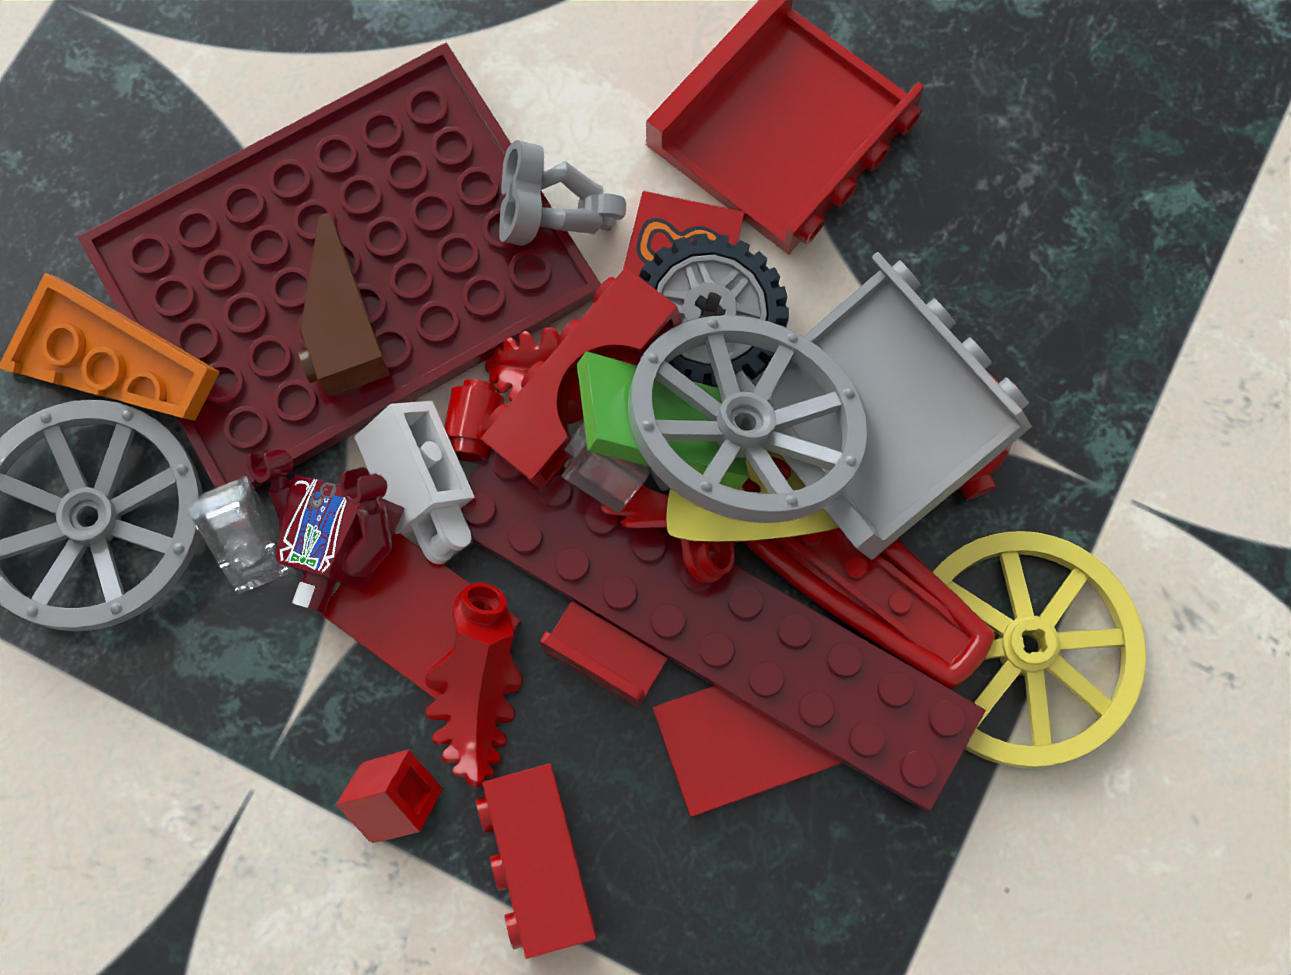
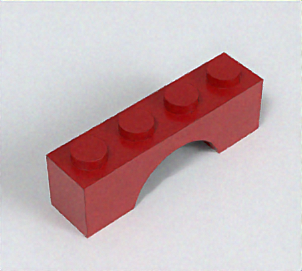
(618, 326)

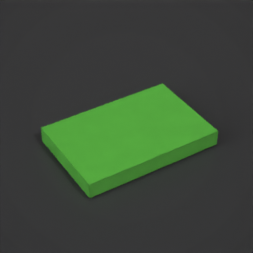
(607, 428)

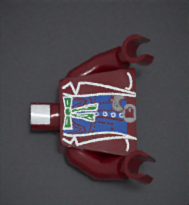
(327, 527)

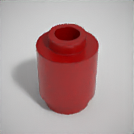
(467, 416)

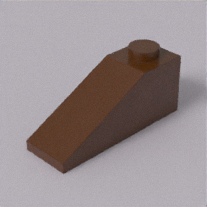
(335, 322)

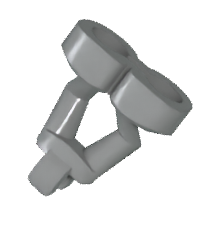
(522, 207)

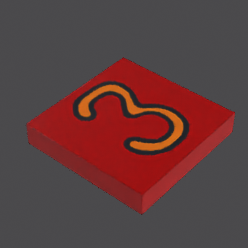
(668, 218)

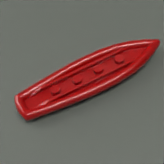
(884, 598)

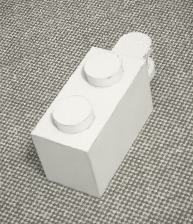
(422, 475)

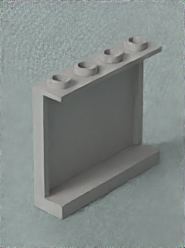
(925, 404)

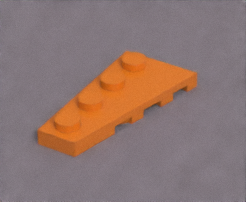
(99, 351)

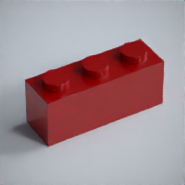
(536, 862)

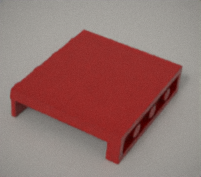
(780, 122)

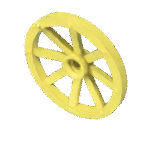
(1015, 661)

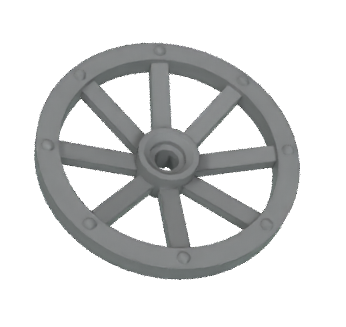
(746, 420)
(85, 502)

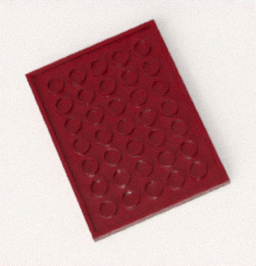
(417, 205)

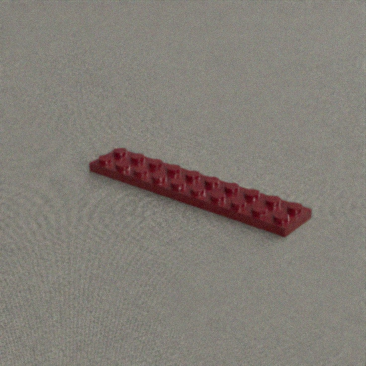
(729, 632)

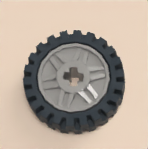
(721, 280)

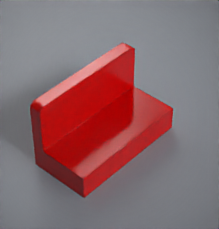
(604, 654)

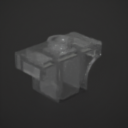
(238, 534)

